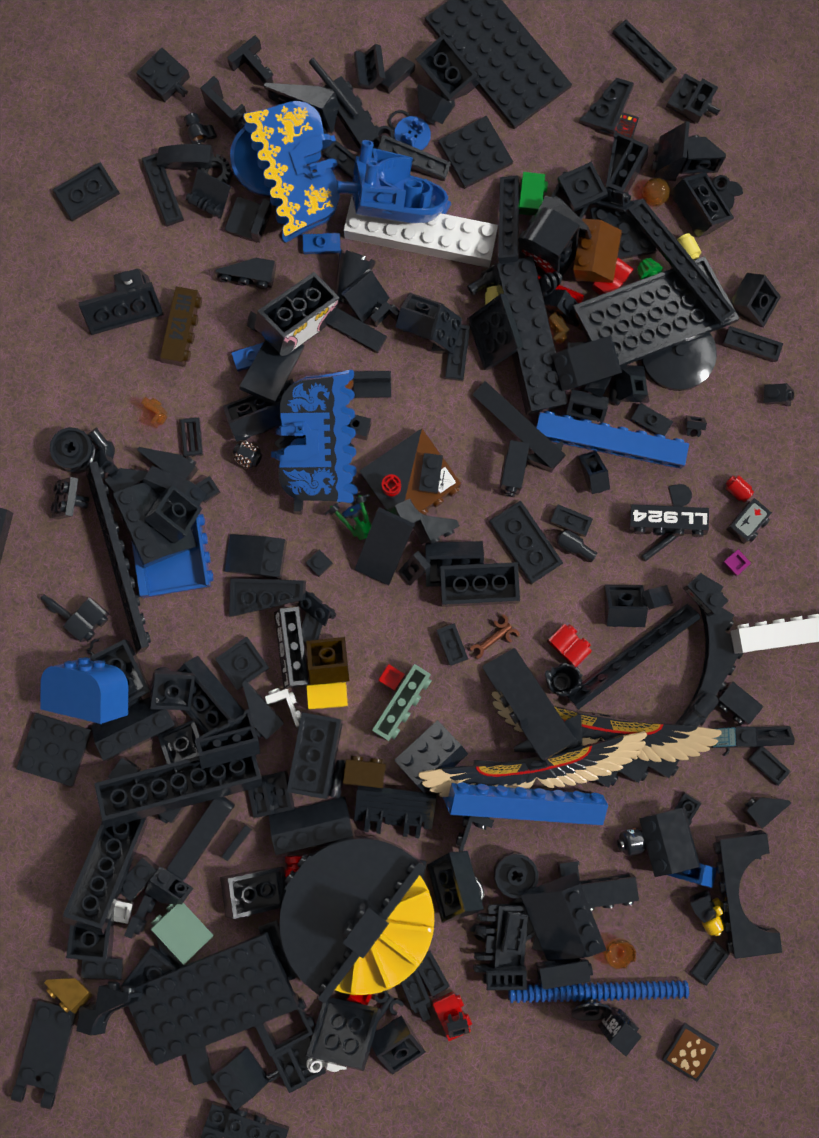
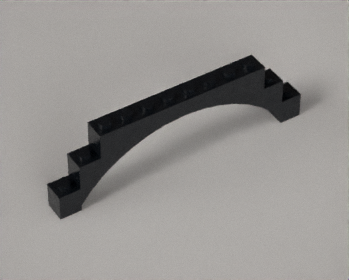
(717, 664)

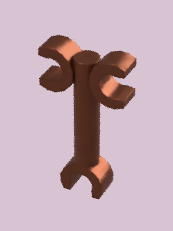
(506, 629)

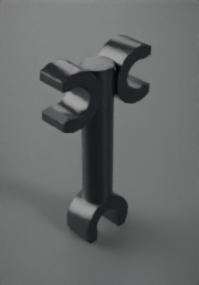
(388, 1002)

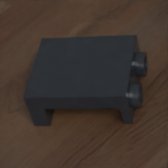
(213, 100)

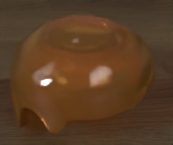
(655, 192)
(619, 953)

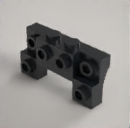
(228, 1123)

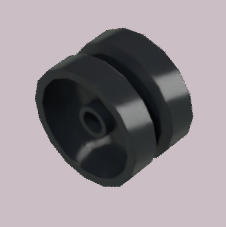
(62, 450)
(524, 866)

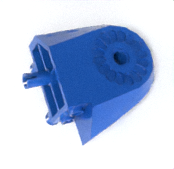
(388, 191)

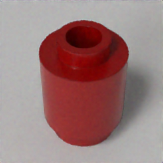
(739, 488)

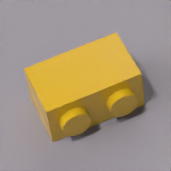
(327, 695)

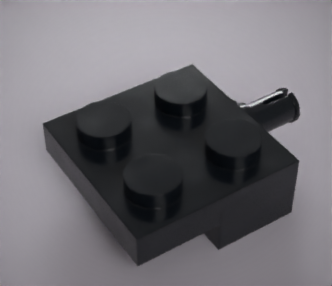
(164, 75)
(693, 98)
(292, 1066)

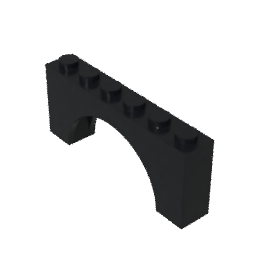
(734, 856)

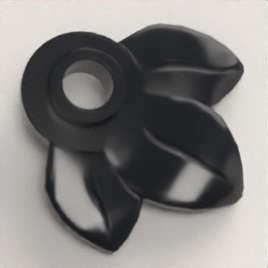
(729, 191)

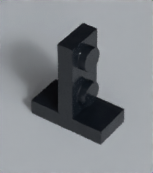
(248, 55)

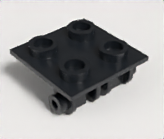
(209, 194)

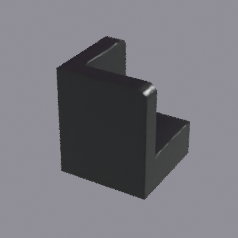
(568, 867)

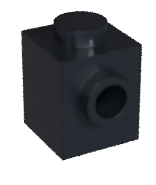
(361, 426)

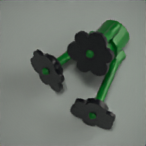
(361, 528)

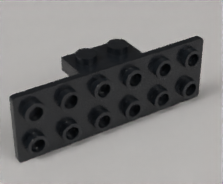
(528, 704)

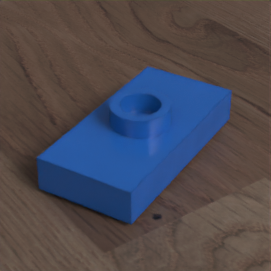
(321, 243)
(244, 358)

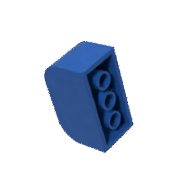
(85, 690)

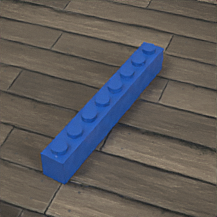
(612, 440)
(526, 804)

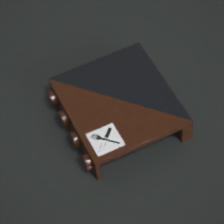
(406, 463)

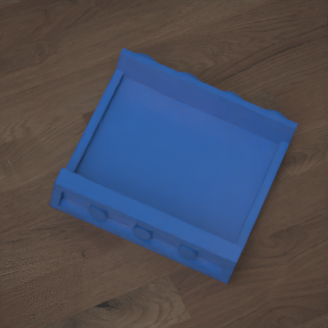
(180, 572)

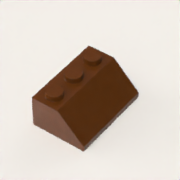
(597, 256)

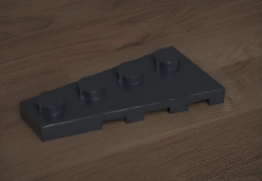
(262, 594)

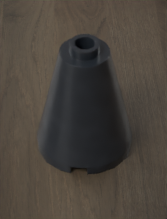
(350, 268)

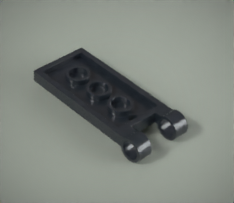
(45, 1052)

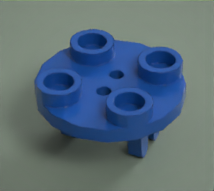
(418, 128)

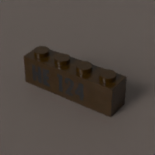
(180, 326)

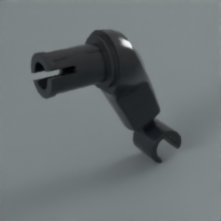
(105, 452)

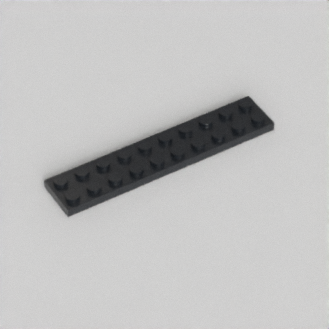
(119, 564)

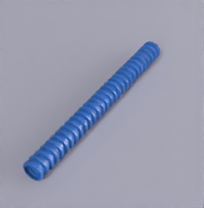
(602, 991)

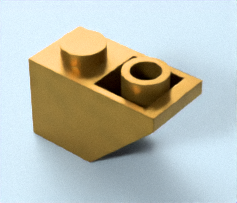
(70, 992)

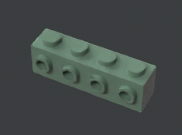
(401, 702)

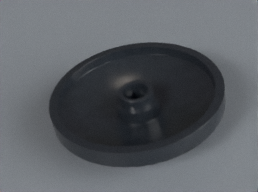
(682, 365)

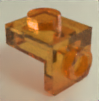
(559, 326)
(155, 406)

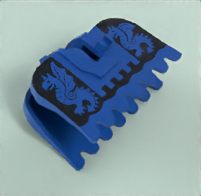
(320, 463)

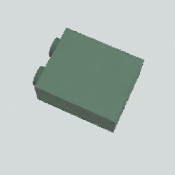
(181, 931)

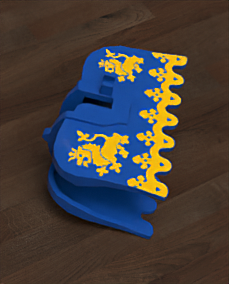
(286, 142)

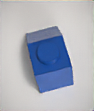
(701, 875)

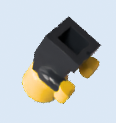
(708, 914)

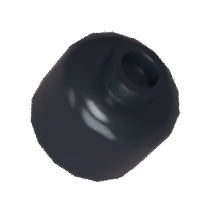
(631, 842)

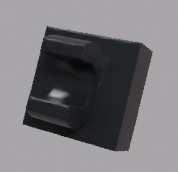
(694, 422)
(457, 1028)

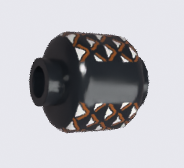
(247, 454)

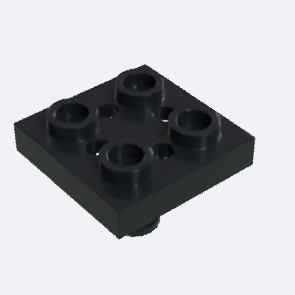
(66, 498)

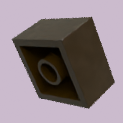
(327, 661)
(365, 772)

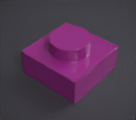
(736, 562)

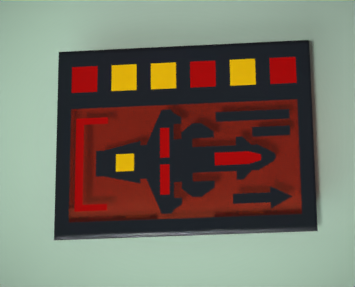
(626, 125)

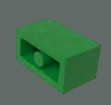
(531, 193)

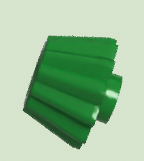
(648, 268)

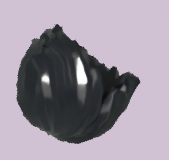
(563, 679)

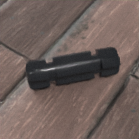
(338, 778)

